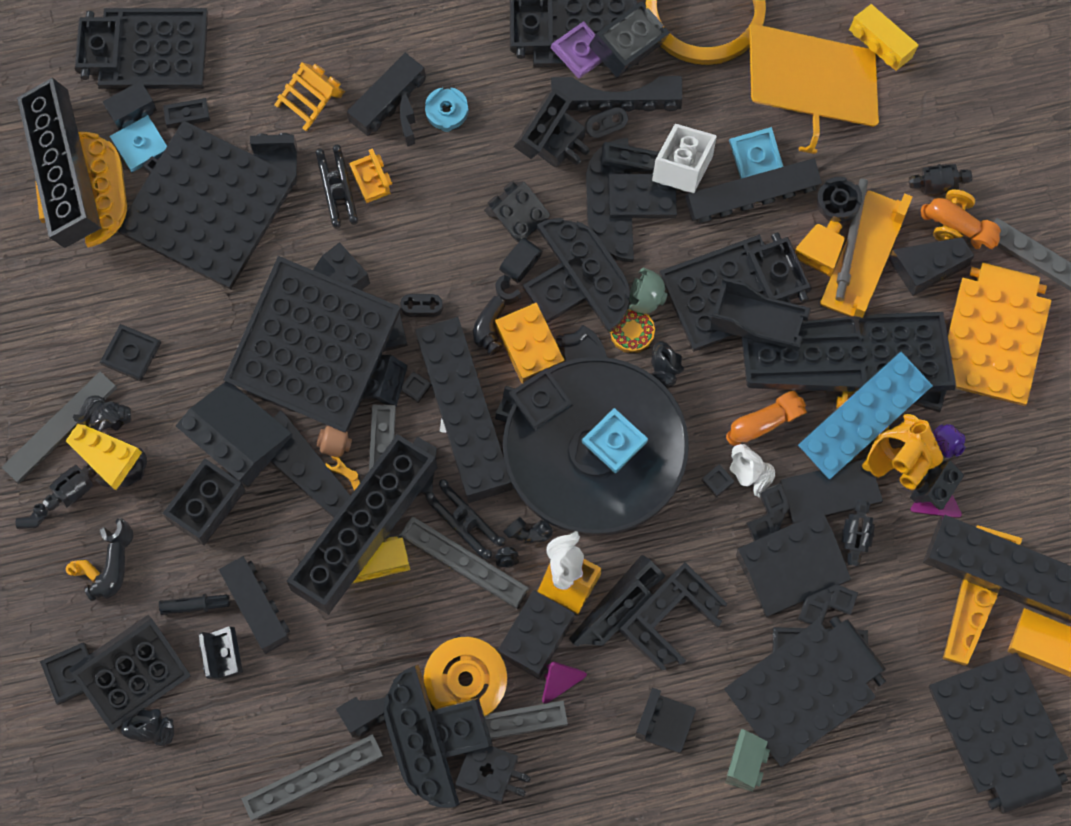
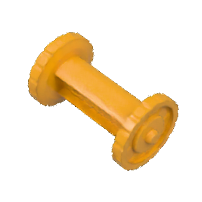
(964, 201)

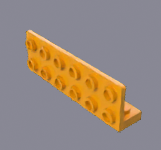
(875, 238)

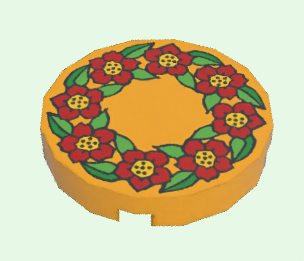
(634, 332)

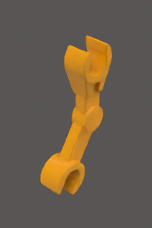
(341, 469)

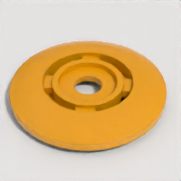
(476, 658)

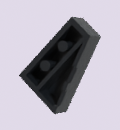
(930, 263)

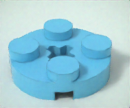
(446, 120)

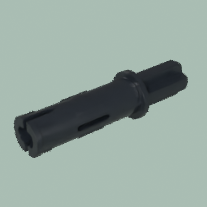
(191, 604)

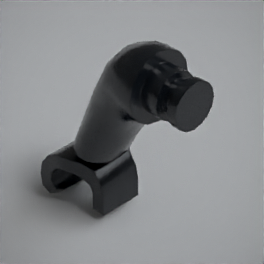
(484, 327)
(112, 575)

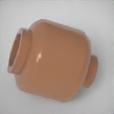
(333, 442)

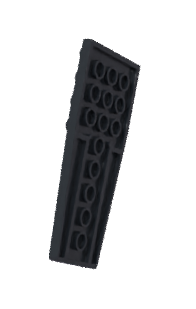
(850, 351)

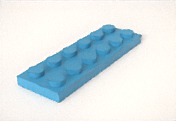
(865, 415)

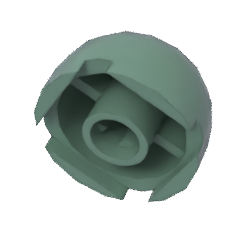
(647, 292)

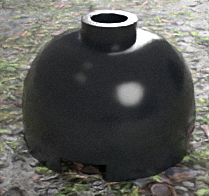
(839, 199)

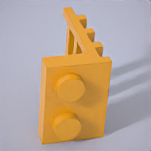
(316, 82)

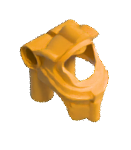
(913, 459)

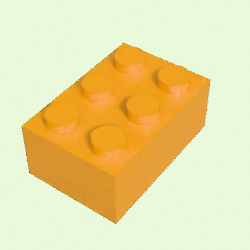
(528, 342)

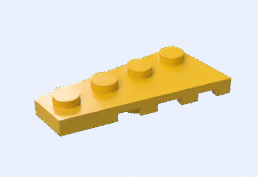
(104, 453)

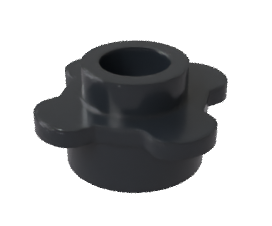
(506, 557)

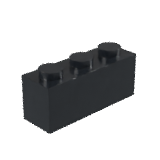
(542, 123)

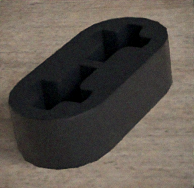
(421, 304)

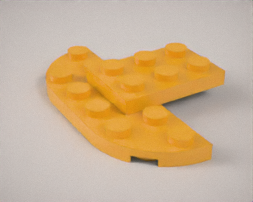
(107, 186)

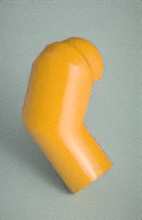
(82, 567)

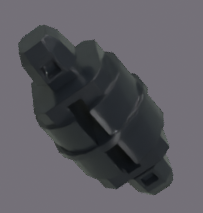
(940, 179)
(70, 486)
(865, 535)

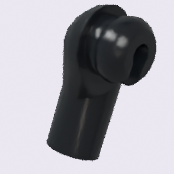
(35, 519)

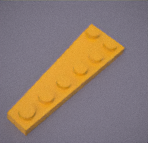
(971, 614)

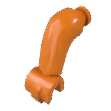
(955, 217)
(758, 423)

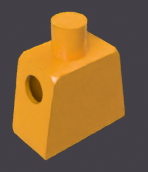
(821, 247)

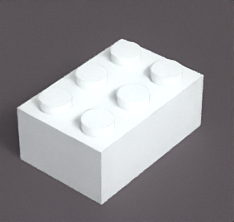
(684, 158)

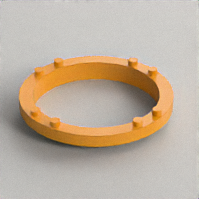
(711, 55)

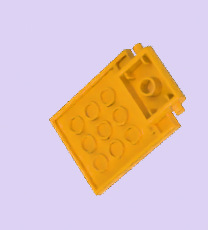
(998, 333)

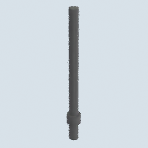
(844, 276)

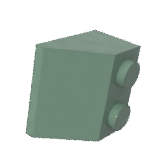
(747, 760)

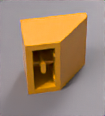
(576, 594)

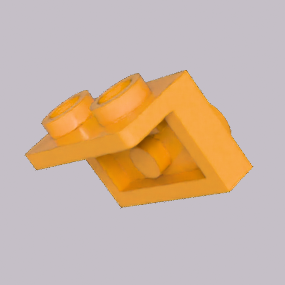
(370, 177)

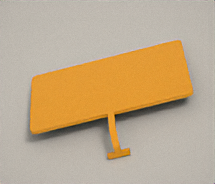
(813, 77)

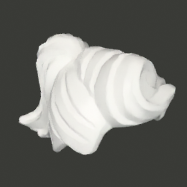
(751, 469)
(565, 560)

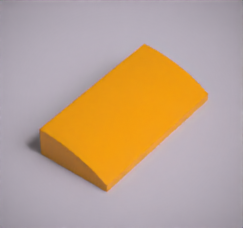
(1043, 642)

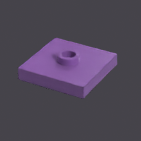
(575, 50)

